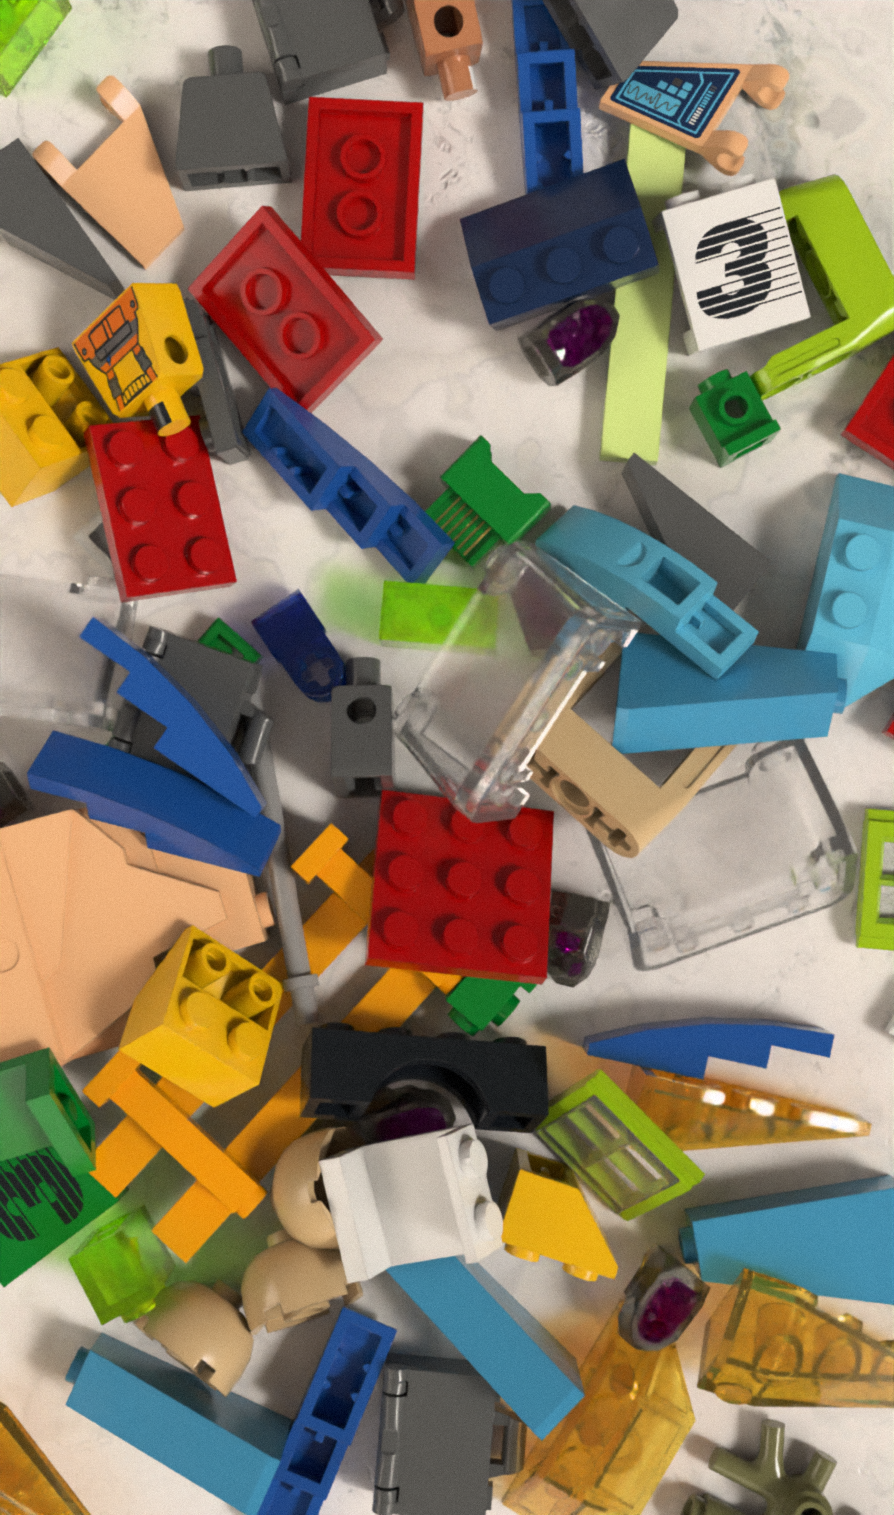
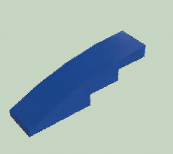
(545, 98)
(339, 478)
(190, 734)
(149, 798)
(685, 1044)
(328, 1414)

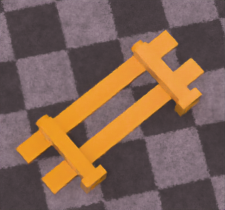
(163, 1111)

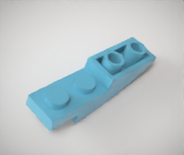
(651, 583)

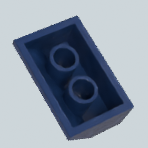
(559, 245)

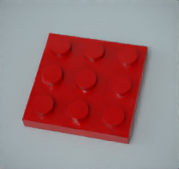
(460, 891)

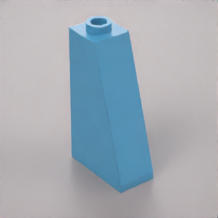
(761, 698)
(818, 1237)
(497, 1338)
(180, 1421)

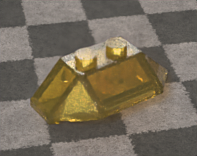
(614, 1440)

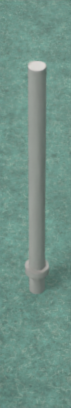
(300, 980)

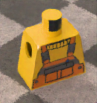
(143, 355)

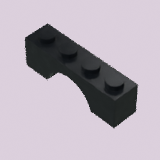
(495, 1081)

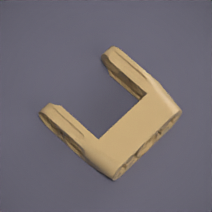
(604, 786)

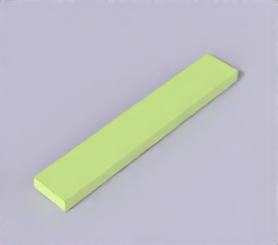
(642, 337)

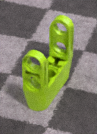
(846, 275)

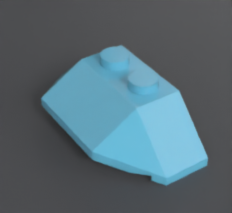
(854, 586)

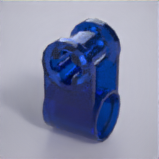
(298, 642)

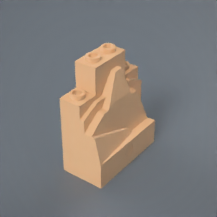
(92, 921)

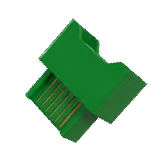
(483, 505)

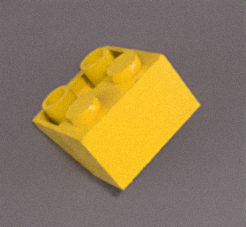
(43, 425)
(204, 1019)
(551, 1217)

